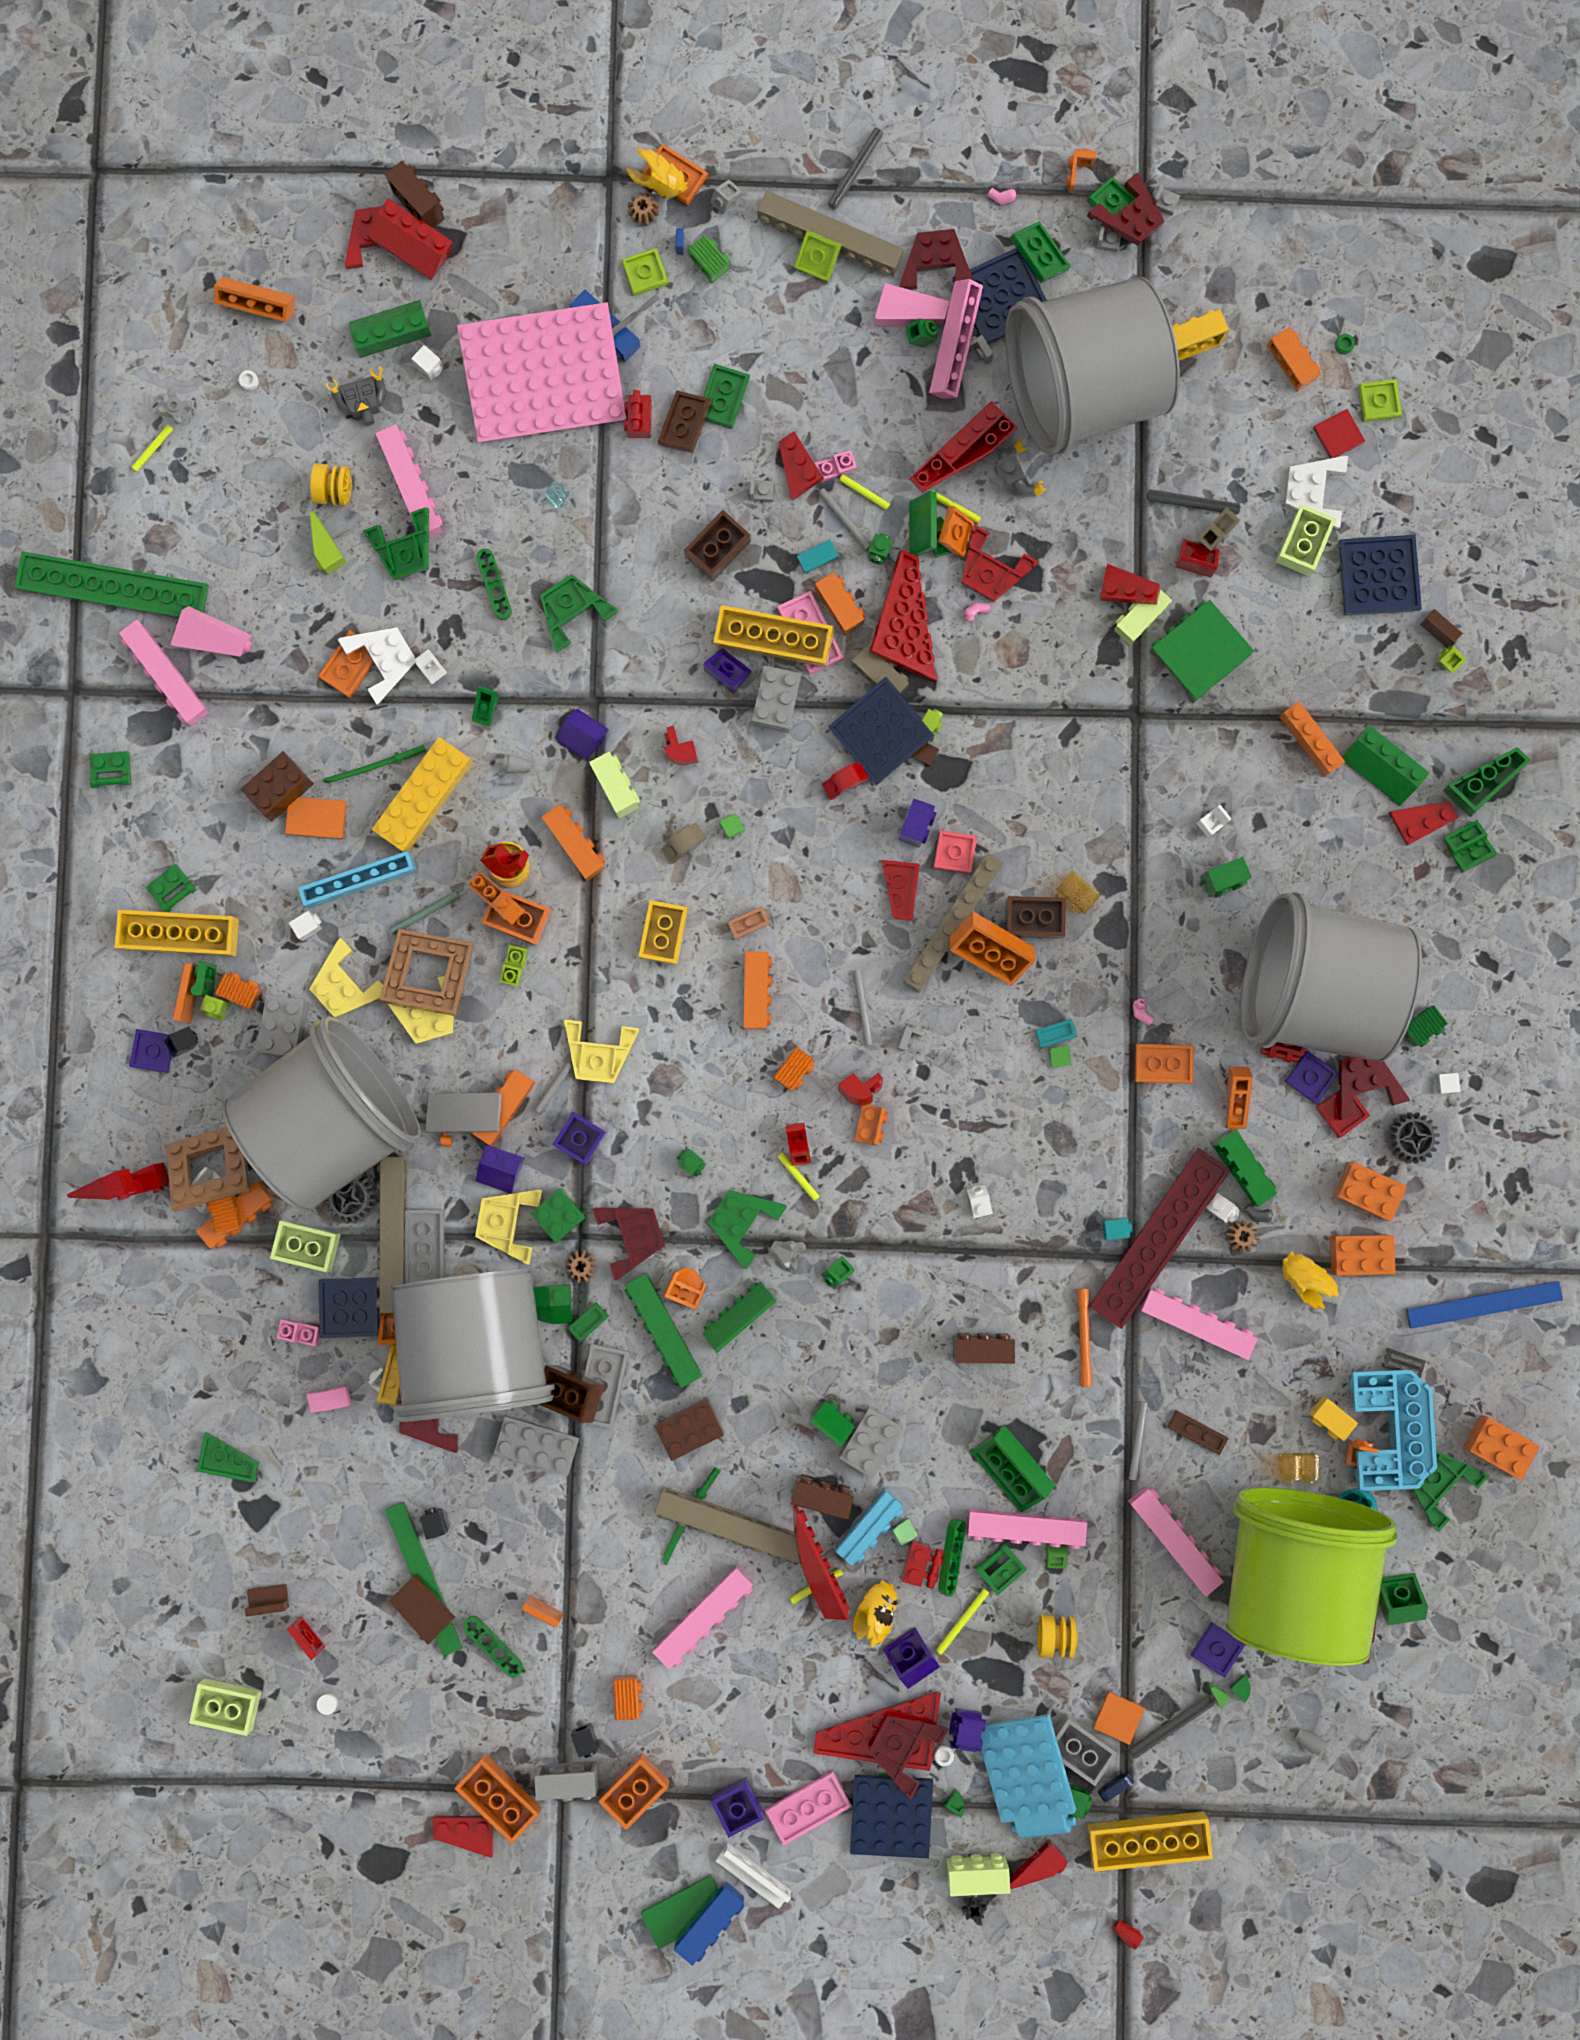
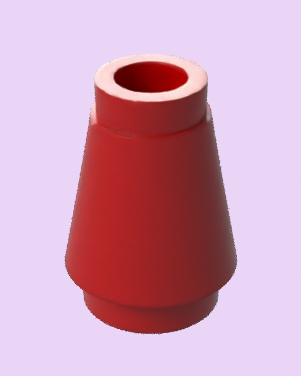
(1128, 1934)

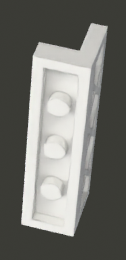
(753, 1875)

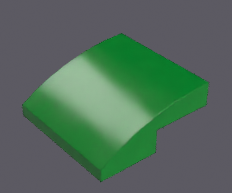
(1469, 846)

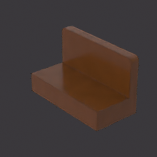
(1441, 628)
(267, 1600)

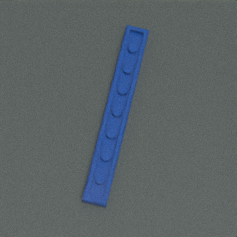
(1484, 1304)

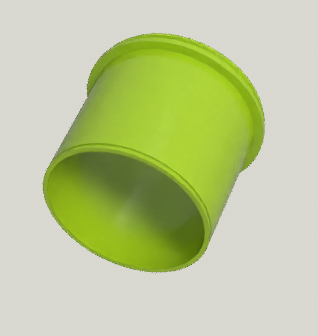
(1307, 1575)

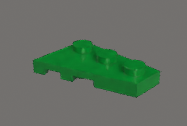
(225, 1461)

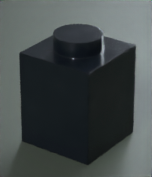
(181, 1041)
(433, 1523)
(585, 1741)

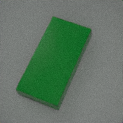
(588, 1322)

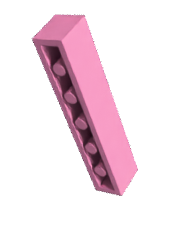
(956, 339)
(407, 475)
(164, 673)
(1198, 1324)
(1026, 1527)
(1175, 1540)
(703, 1617)

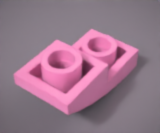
(837, 465)
(298, 1332)
(329, 1399)

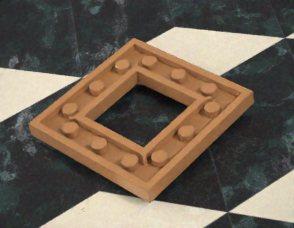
(441, 1002)
(178, 1156)

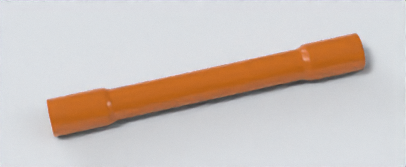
(1083, 1305)

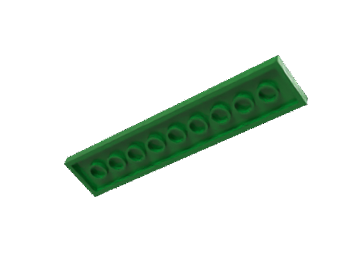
(108, 585)

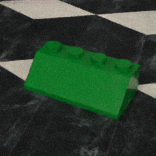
(389, 329)
(1385, 765)
(739, 1317)
(1013, 1469)

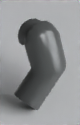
(1258, 1216)

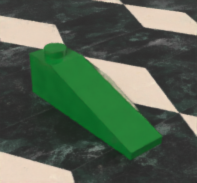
(554, 1303)

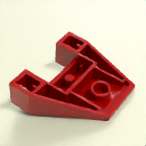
(123, 1184)

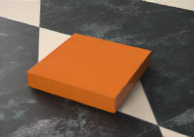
(956, 531)
(542, 1611)
(1118, 1717)

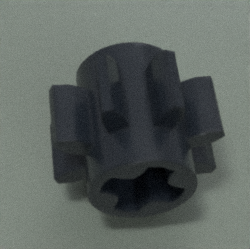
(974, 1902)

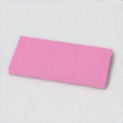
(806, 608)
(808, 1807)

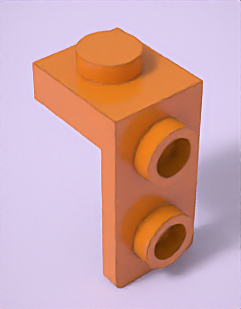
(1080, 158)
(1358, 1444)

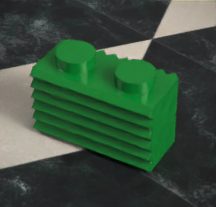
(1424, 1026)

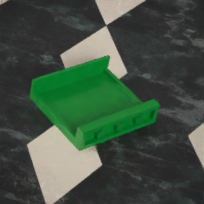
(1201, 649)

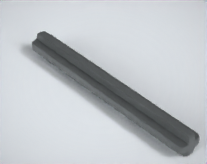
(855, 168)
(1192, 501)
(1171, 1727)

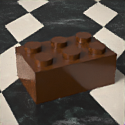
(415, 194)
(717, 545)
(277, 786)
(1035, 916)
(984, 1348)
(573, 1394)
(689, 1429)
(822, 1496)

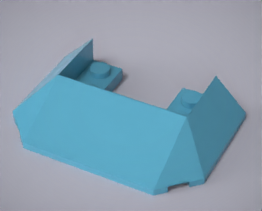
(1410, 1429)

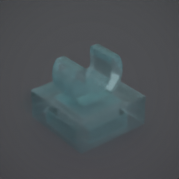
(556, 494)

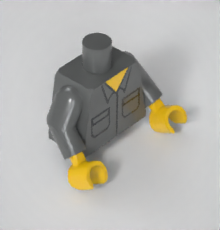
(361, 397)
(1014, 473)

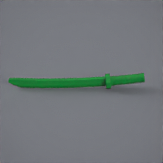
(399, 757)
(700, 1494)

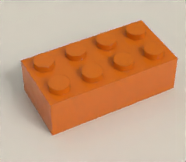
(992, 948)
(498, 1798)

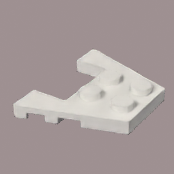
(1307, 485)
(388, 653)

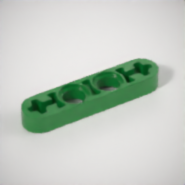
(494, 584)
(955, 1535)
(494, 1645)

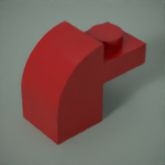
(679, 753)
(844, 780)
(502, 862)
(858, 1093)
(798, 1144)

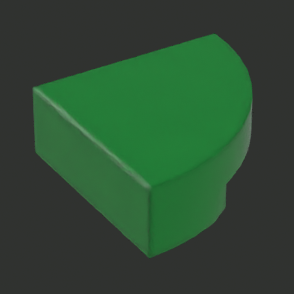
(1242, 1688)
(955, 1803)

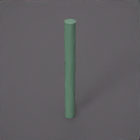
(425, 912)

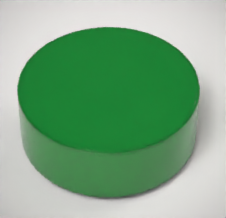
(1344, 344)

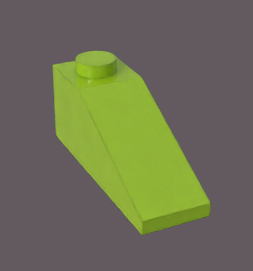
(325, 550)

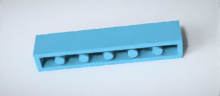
(357, 879)

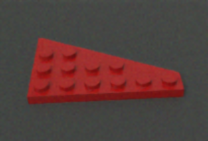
(902, 625)
(855, 1736)

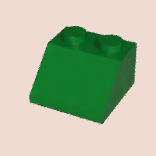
(832, 1422)
(1402, 1599)

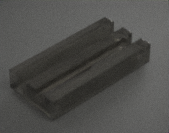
(1387, 1357)

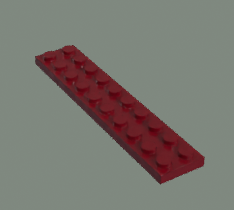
(1159, 1238)

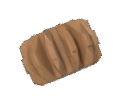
(649, 205)
(1236, 1233)
(587, 1270)

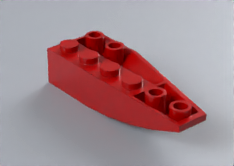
(965, 448)
(821, 1583)

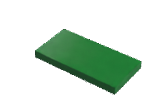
(675, 1913)

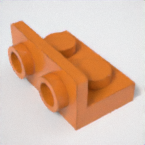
(870, 1125)

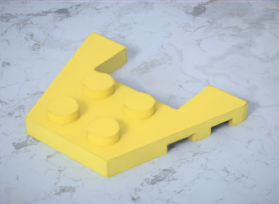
(337, 989)
(424, 1024)
(596, 1060)
(499, 1219)

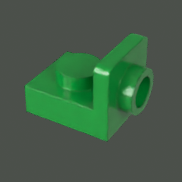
(837, 1272)

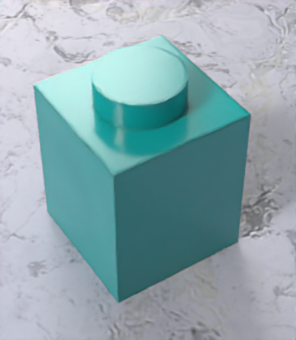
(1116, 1228)

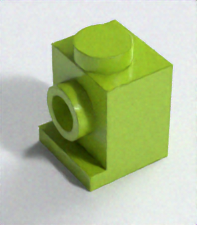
(1450, 659)
(932, 720)
(214, 1007)

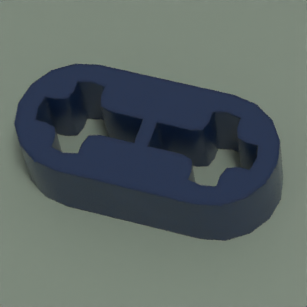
(1115, 1786)

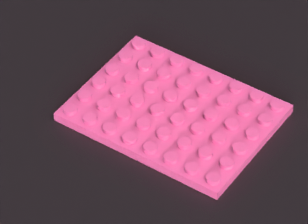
(542, 372)

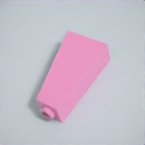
(903, 306)
(209, 634)

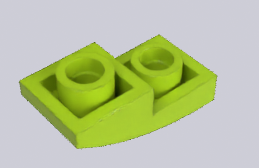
(513, 965)

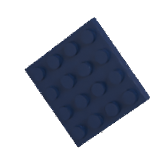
(1004, 283)
(1379, 575)
(881, 730)
(889, 1821)

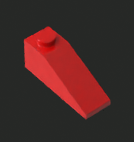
(1039, 1866)

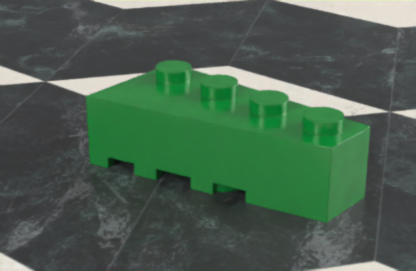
(1482, 784)
(1244, 1167)

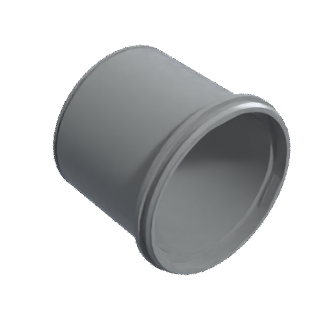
(1091, 362)
(1329, 980)
(320, 1116)
(468, 1345)

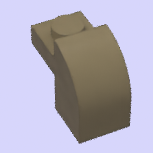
(1218, 529)
(683, 842)

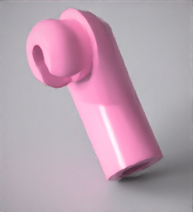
(1003, 197)
(974, 608)
(1139, 1012)

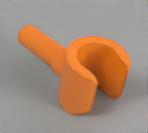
(446, 1140)

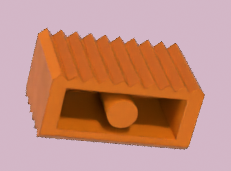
(238, 991)
(794, 1069)
(225, 1215)
(627, 1697)

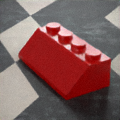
(410, 239)

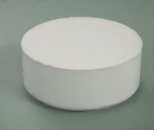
(248, 380)
(327, 1703)
(943, 1755)

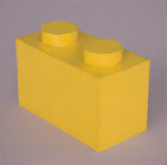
(1333, 1419)

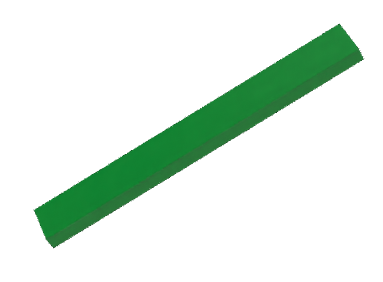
(418, 1564)

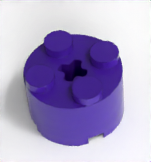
(966, 1730)

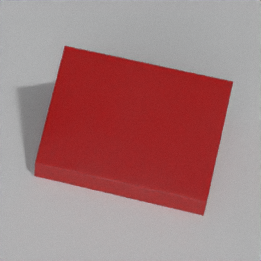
(1197, 558)

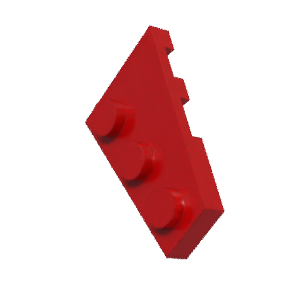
(798, 466)
(1128, 587)
(1422, 820)
(902, 887)
(466, 1832)

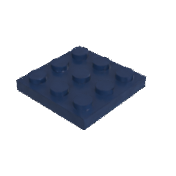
(348, 1307)

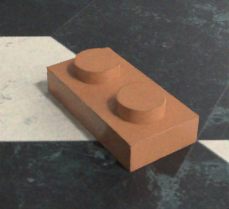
(748, 922)

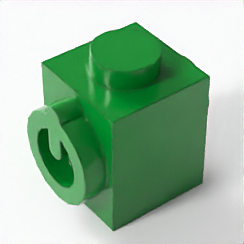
(922, 332)
(880, 548)
(691, 1162)
(1082, 1801)

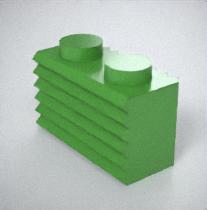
(709, 259)

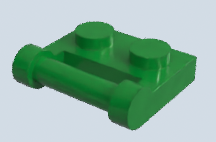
(110, 763)
(166, 884)
(205, 979)
(1004, 1573)

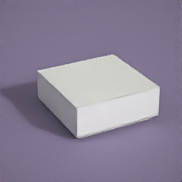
(1448, 1083)

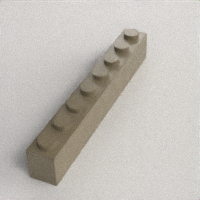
(855, 243)
(958, 913)
(391, 1227)
(727, 1524)

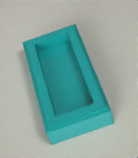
(817, 556)
(1056, 1033)

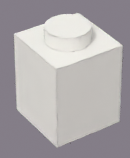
(428, 362)
(306, 925)

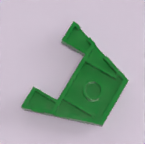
(406, 554)
(568, 601)
(735, 1217)
(1439, 1483)

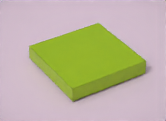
(817, 255)
(645, 271)
(1379, 400)

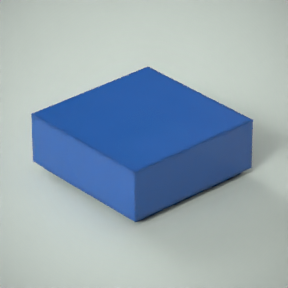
(679, 243)

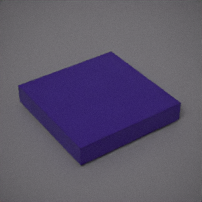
(150, 1051)
(1311, 1077)
(1217, 1649)

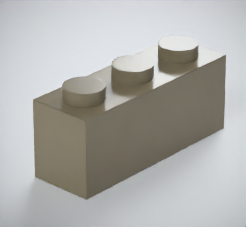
(876, 669)

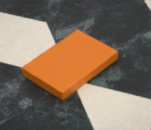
(692, 173)
(347, 671)
(316, 818)
(185, 999)
(1164, 1063)

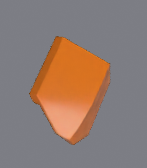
(685, 1287)

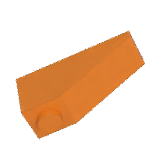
(1238, 1096)

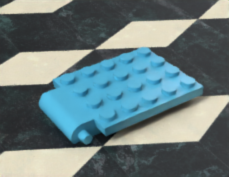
(1028, 1776)

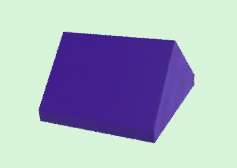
(726, 670)
(581, 734)

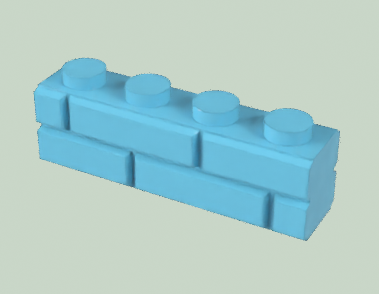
(868, 1527)

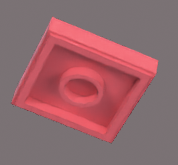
(955, 852)

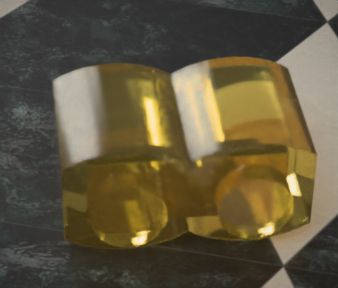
(1077, 892)
(1299, 1466)

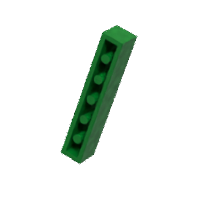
(664, 1330)

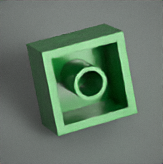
(1226, 876)
(558, 1215)

